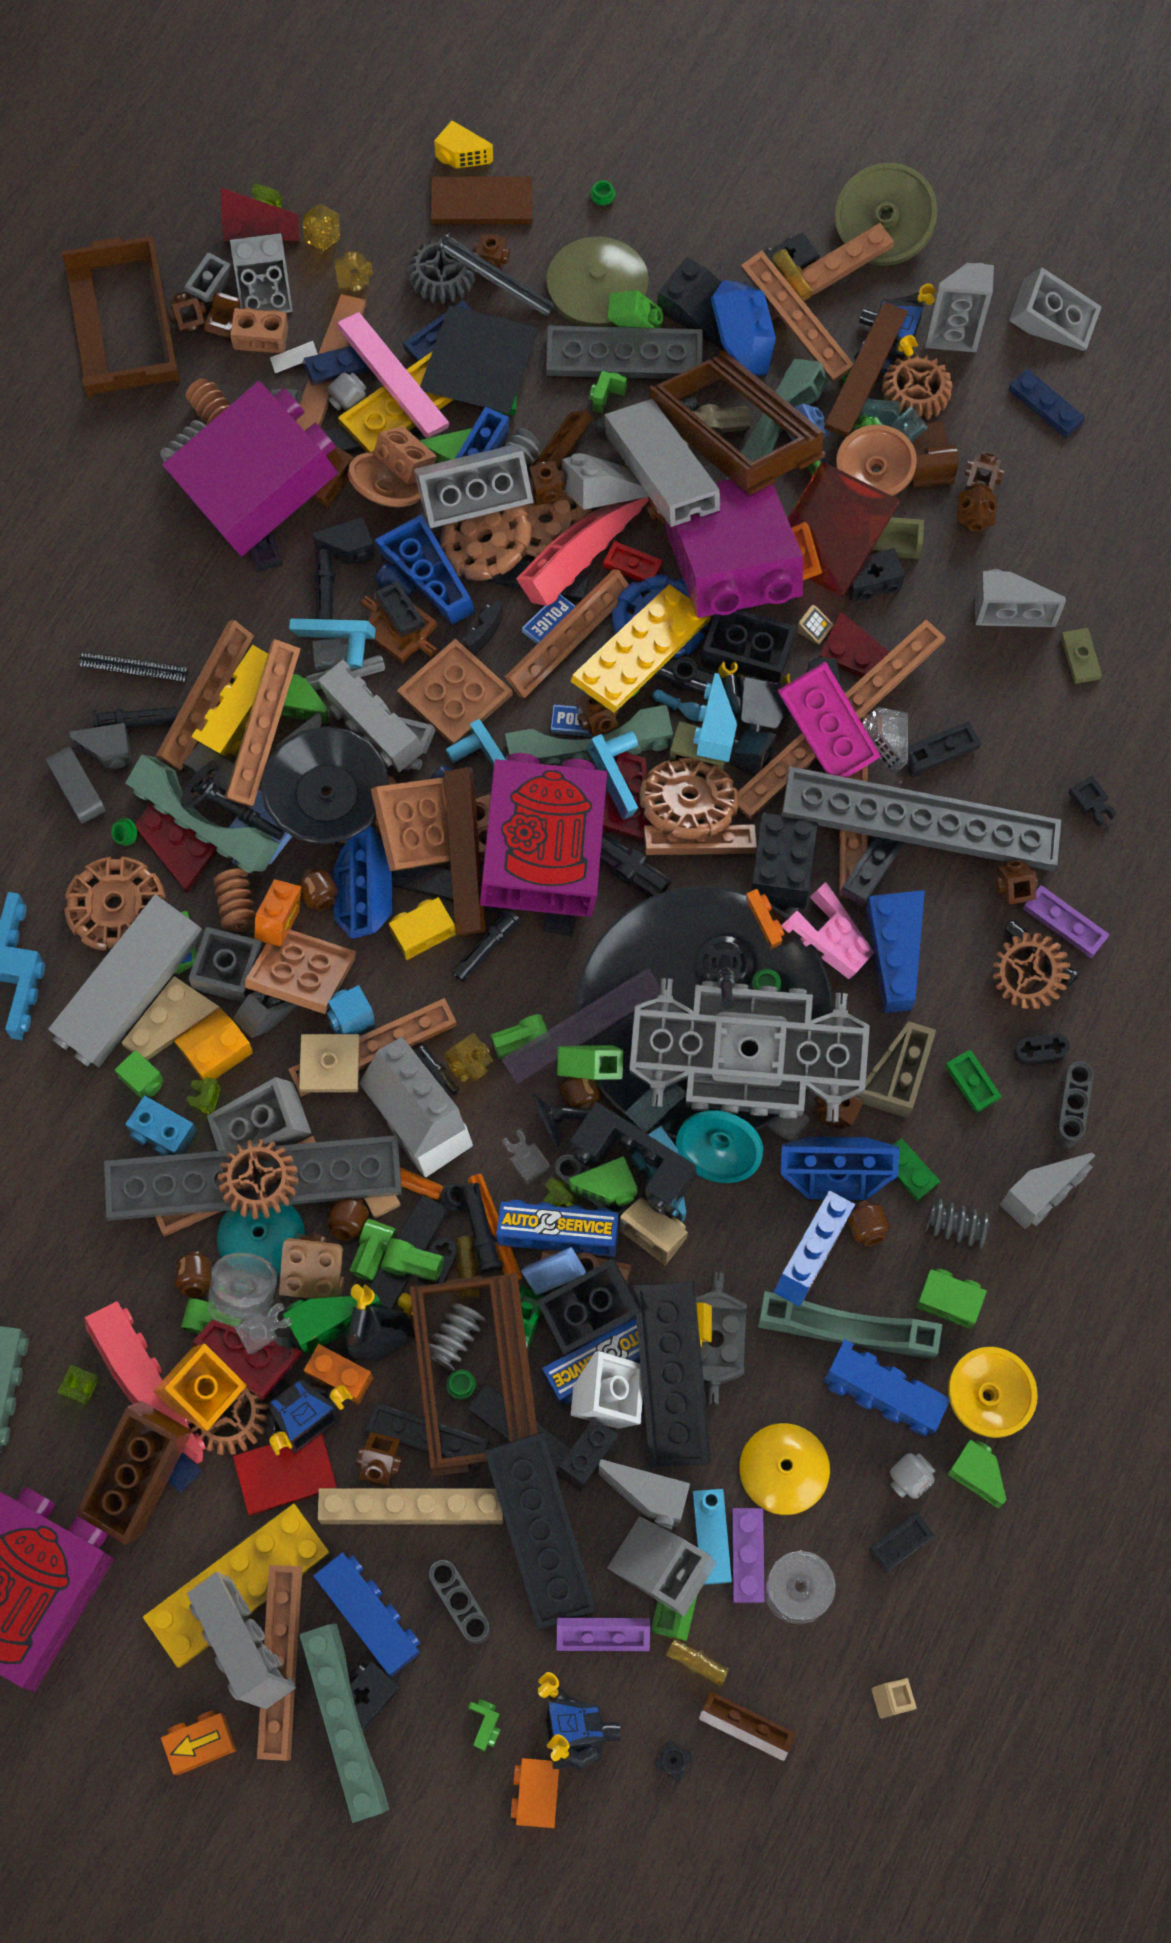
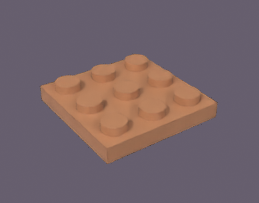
(454, 692)
(413, 823)
(301, 971)

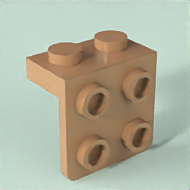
(311, 1269)

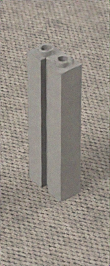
(662, 462)
(126, 982)

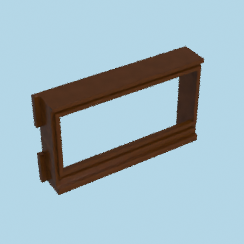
(86, 316)
(746, 474)
(512, 1360)

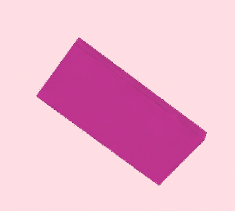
(829, 722)

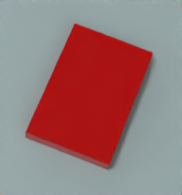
(283, 1478)

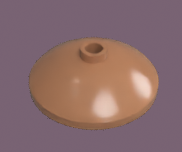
(881, 449)
(380, 483)

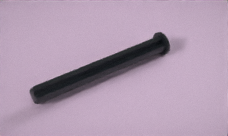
(496, 275)

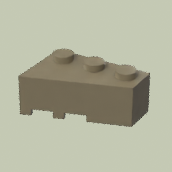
(898, 1074)

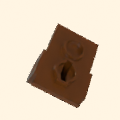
(935, 458)

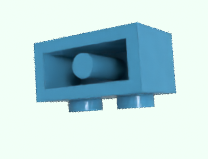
(350, 1012)
(160, 1128)

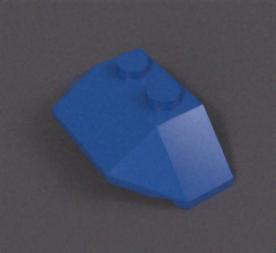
(744, 325)
(362, 885)
(843, 1165)

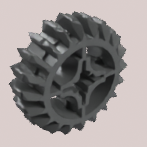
(425, 275)

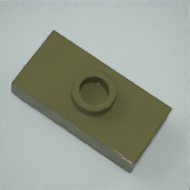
(1081, 655)

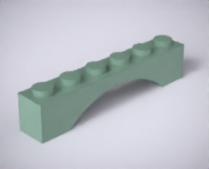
(800, 385)
(649, 725)
(160, 784)
(811, 1320)
(351, 1754)

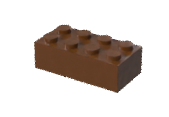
(133, 1472)

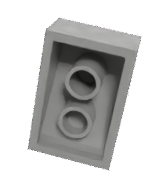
(1054, 310)
(599, 482)
(1015, 601)
(265, 1113)
(652, 1494)

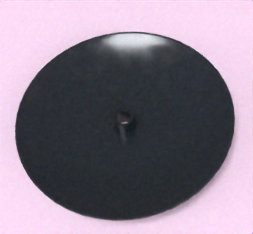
(666, 938)

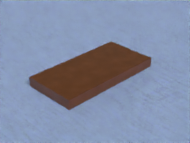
(481, 200)

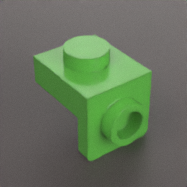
(607, 383)
(488, 1731)

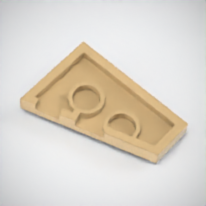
(167, 1018)

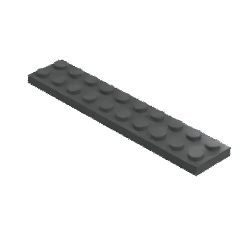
(922, 818)
(191, 1180)

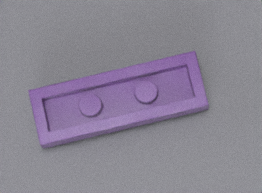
(1066, 922)
(748, 1555)
(603, 1634)

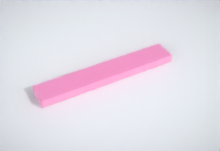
(393, 375)

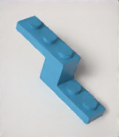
(18, 967)

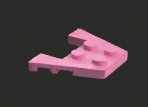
(837, 938)

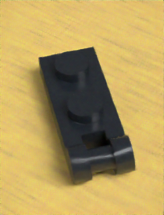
(942, 748)

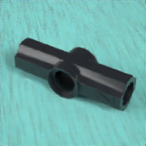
(697, 677)
(632, 867)

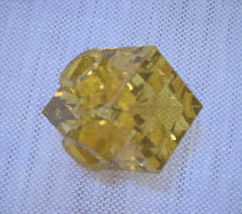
(321, 227)
(350, 261)
(468, 1058)

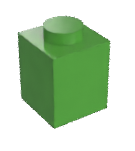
(139, 1075)

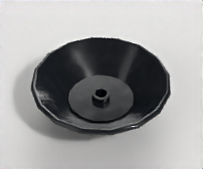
(320, 762)

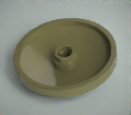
(897, 200)
(587, 274)

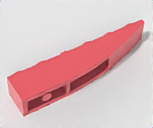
(574, 550)
(132, 1367)

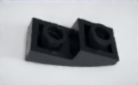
(488, 622)

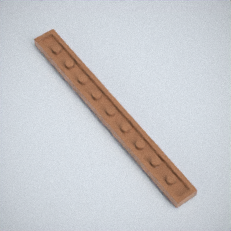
(862, 697)

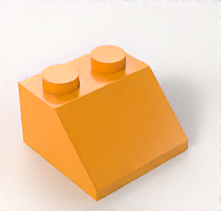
(214, 1045)
(200, 1387)

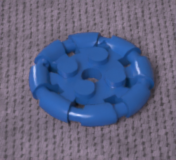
(632, 599)

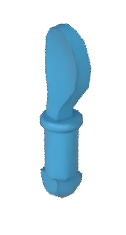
(689, 710)

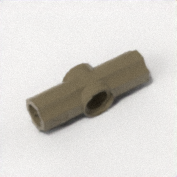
(724, 419)

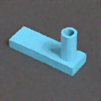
(355, 630)
(478, 739)
(602, 756)
(712, 1532)

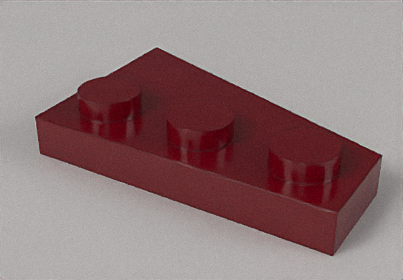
(252, 218)
(853, 647)
(634, 772)
(175, 846)
(257, 1370)

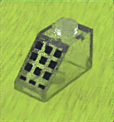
(890, 736)

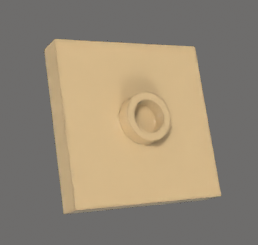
(329, 1063)

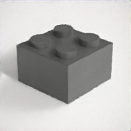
(224, 964)

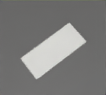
(293, 357)

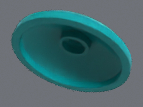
(720, 1146)
(237, 1233)

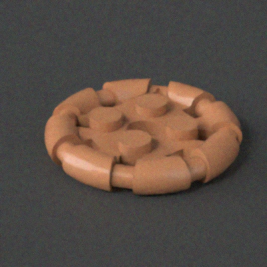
(562, 519)
(489, 552)
(686, 810)
(96, 899)

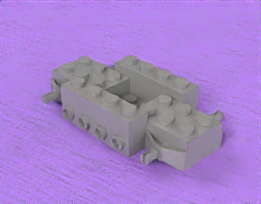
(792, 1052)

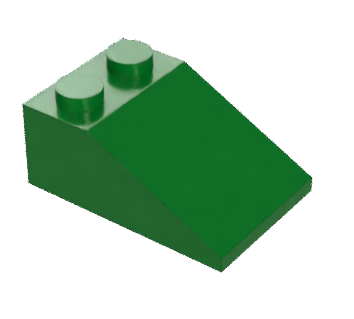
(321, 1320)

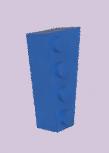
(426, 567)
(896, 939)
(886, 1390)

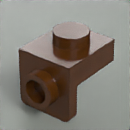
(221, 314)

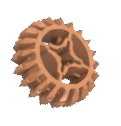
(917, 378)
(1053, 981)
(247, 1180)
(245, 1431)

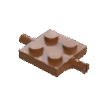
(390, 641)

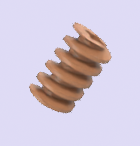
(206, 399)
(234, 900)

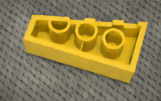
(228, 721)

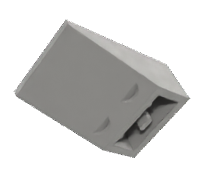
(261, 273)
(1033, 1194)
(662, 1565)

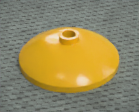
(1008, 1383)
(782, 1490)

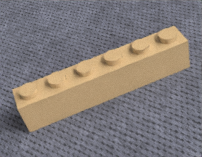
(409, 1506)

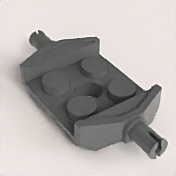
(728, 1320)

